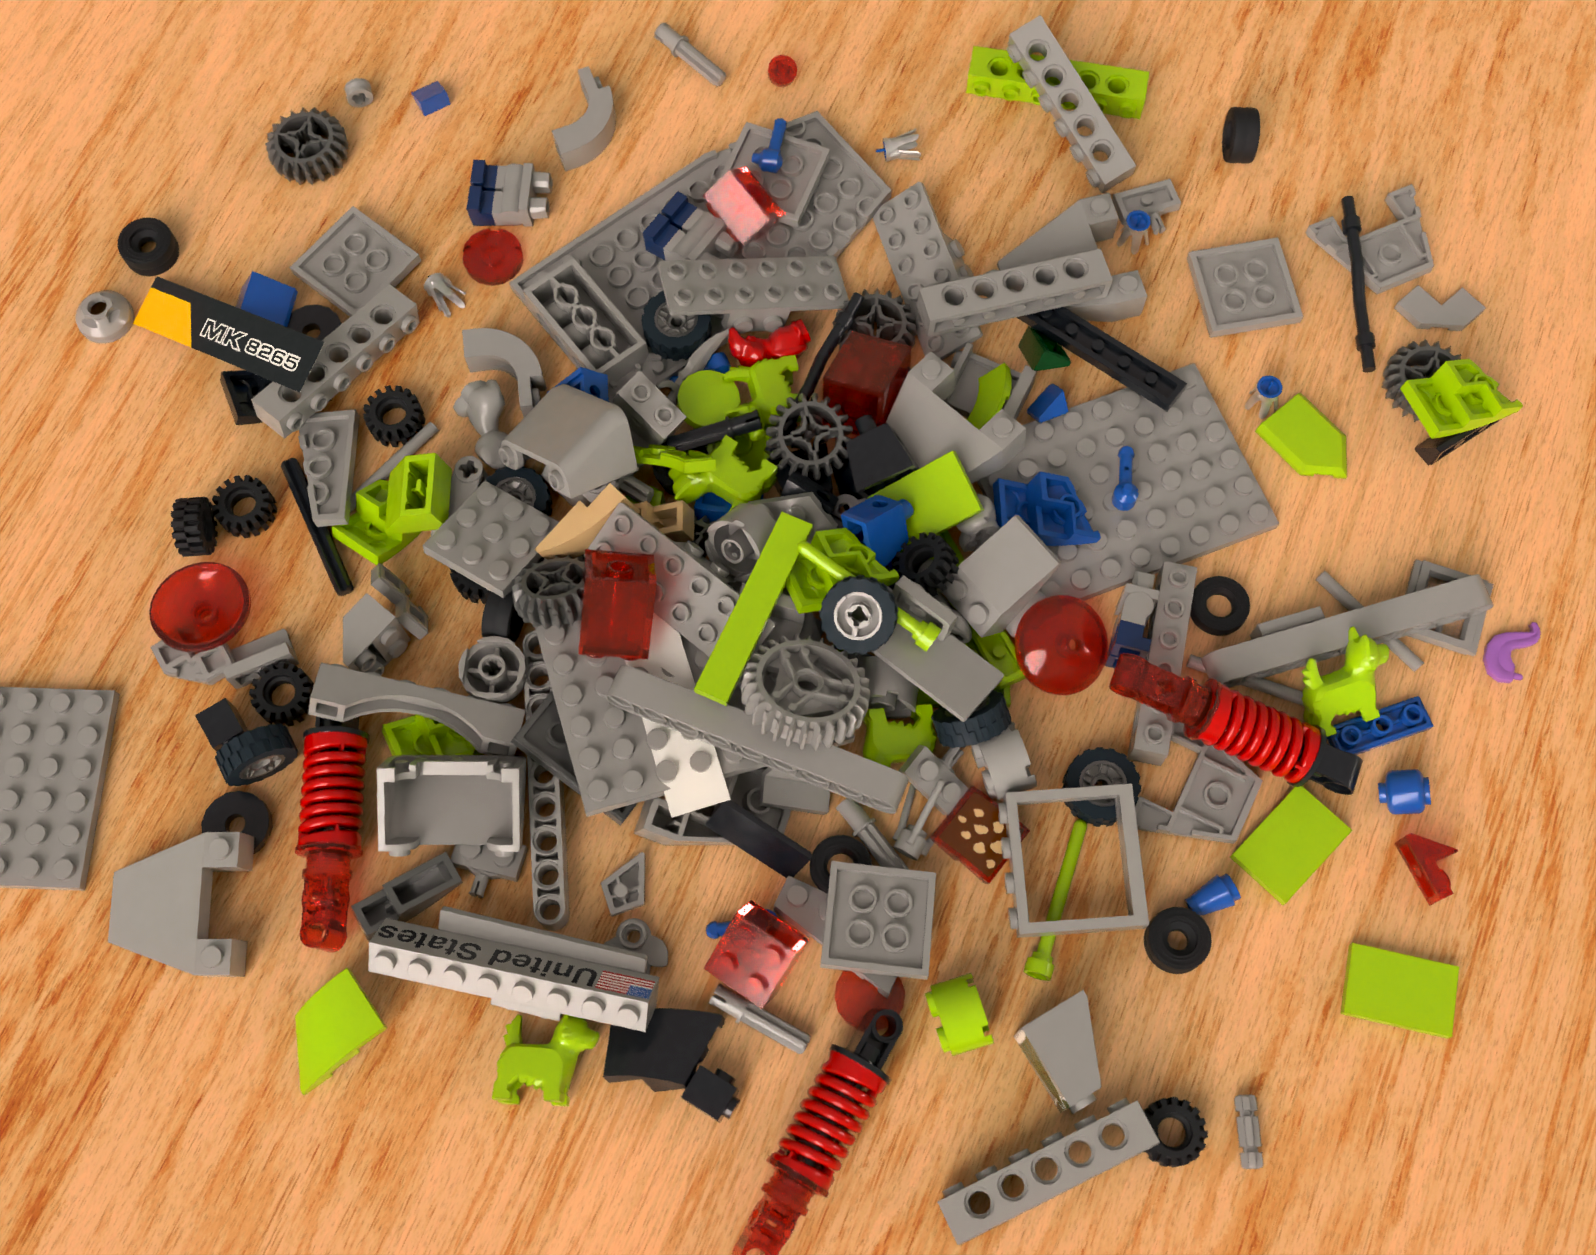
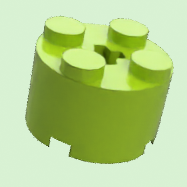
(960, 1015)

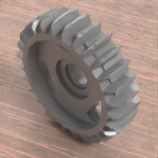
(799, 714)

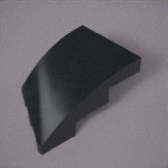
(239, 390)
(663, 1054)

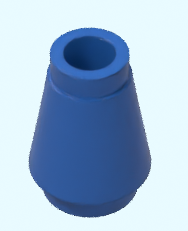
(1214, 895)

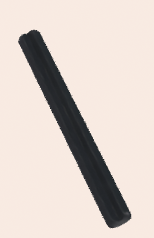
(320, 535)

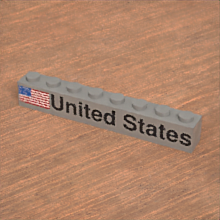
(514, 974)

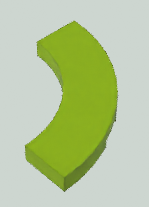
(992, 393)
(670, 457)

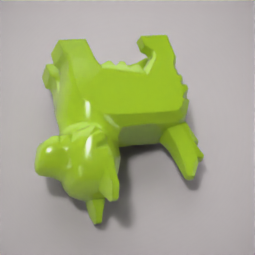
(768, 388)
(729, 481)
(1346, 689)
(894, 741)
(542, 1065)

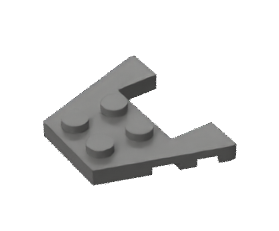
(1390, 253)
(1212, 800)

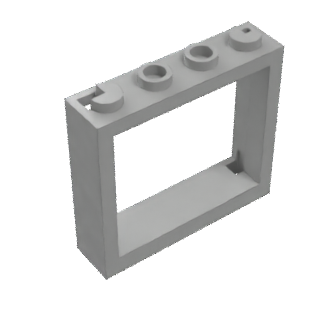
(1130, 856)

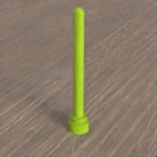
(922, 632)
(1040, 963)

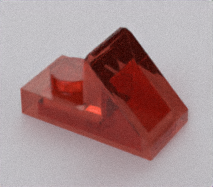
(1421, 859)

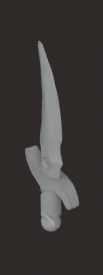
(695, 363)

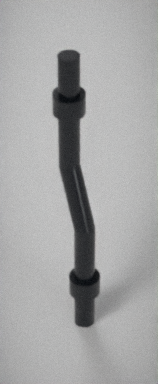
(842, 324)
(1365, 339)

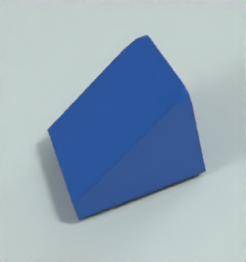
(431, 98)
(1049, 404)

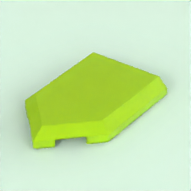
(1306, 439)

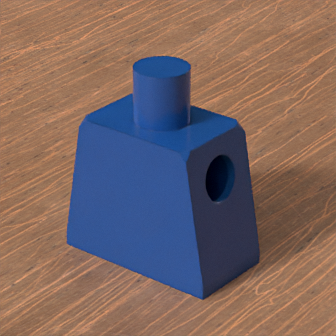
(880, 525)

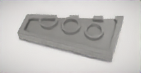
(329, 463)
(806, 910)

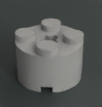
(740, 538)
(888, 688)
(1004, 763)

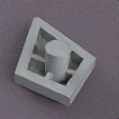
(626, 886)

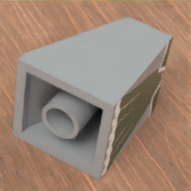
(1064, 1053)

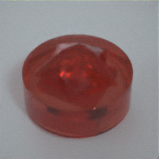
(782, 70)

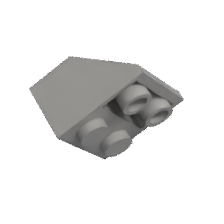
(371, 637)

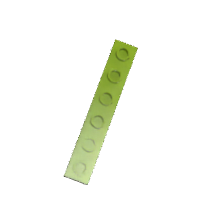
(1114, 88)

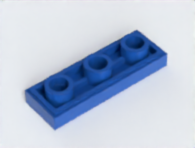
(1397, 721)

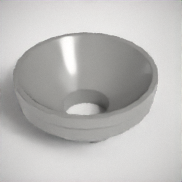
(108, 325)

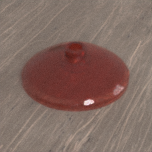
(190, 596)
(1045, 650)

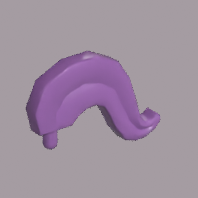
(1498, 653)

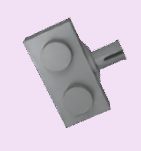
(1152, 199)
(925, 770)
(486, 865)

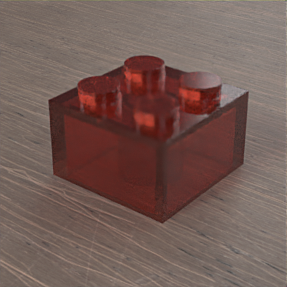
(743, 205)
(756, 954)

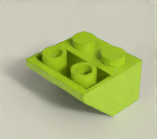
(418, 494)

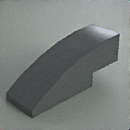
(407, 894)

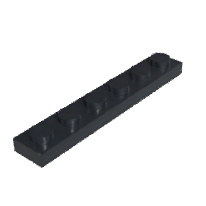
(1108, 355)

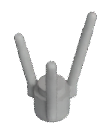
(912, 840)

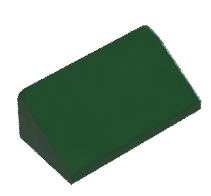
(1042, 351)

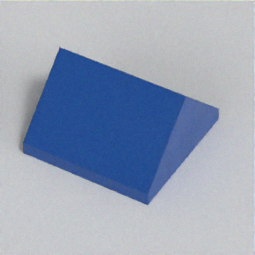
(267, 298)

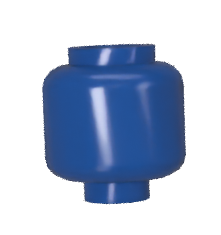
(1405, 791)

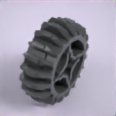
(312, 153)
(896, 327)
(1399, 370)
(795, 439)
(550, 592)

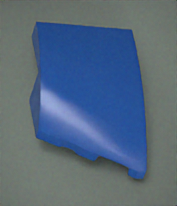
(1047, 507)

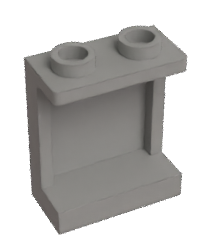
(969, 368)

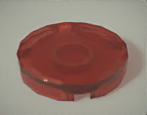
(492, 256)
(854, 1004)

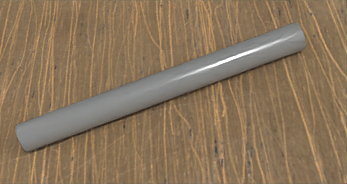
(408, 449)
(1351, 603)
(1261, 684)

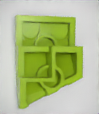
(1457, 399)
(367, 526)
(810, 583)
(424, 737)
(333, 1028)

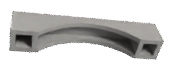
(348, 693)

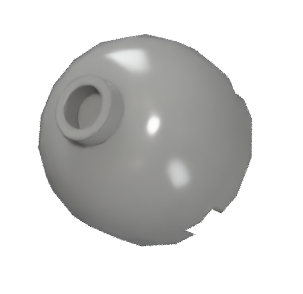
(493, 670)

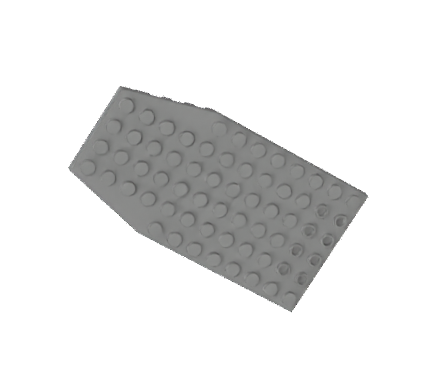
(599, 283)

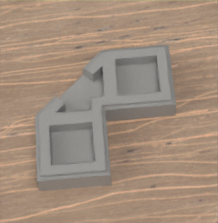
(1426, 312)
(394, 589)
(201, 667)

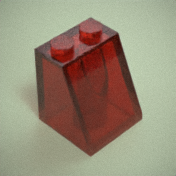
(866, 378)
(617, 604)

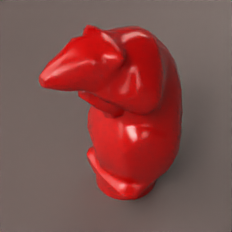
(781, 342)

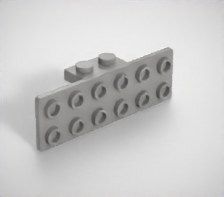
(922, 256)
(752, 291)
(690, 589)
(949, 668)
(541, 940)

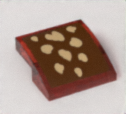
(974, 834)

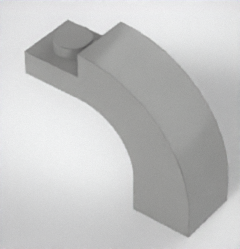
(592, 133)
(505, 352)

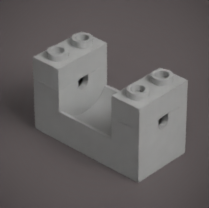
(650, 420)

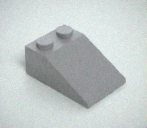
(1001, 577)

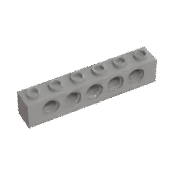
(1037, 37)
(1031, 296)
(377, 324)
(1168, 633)
(1137, 1139)

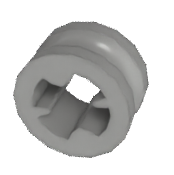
(358, 92)

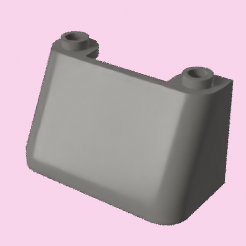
(577, 437)
(451, 802)

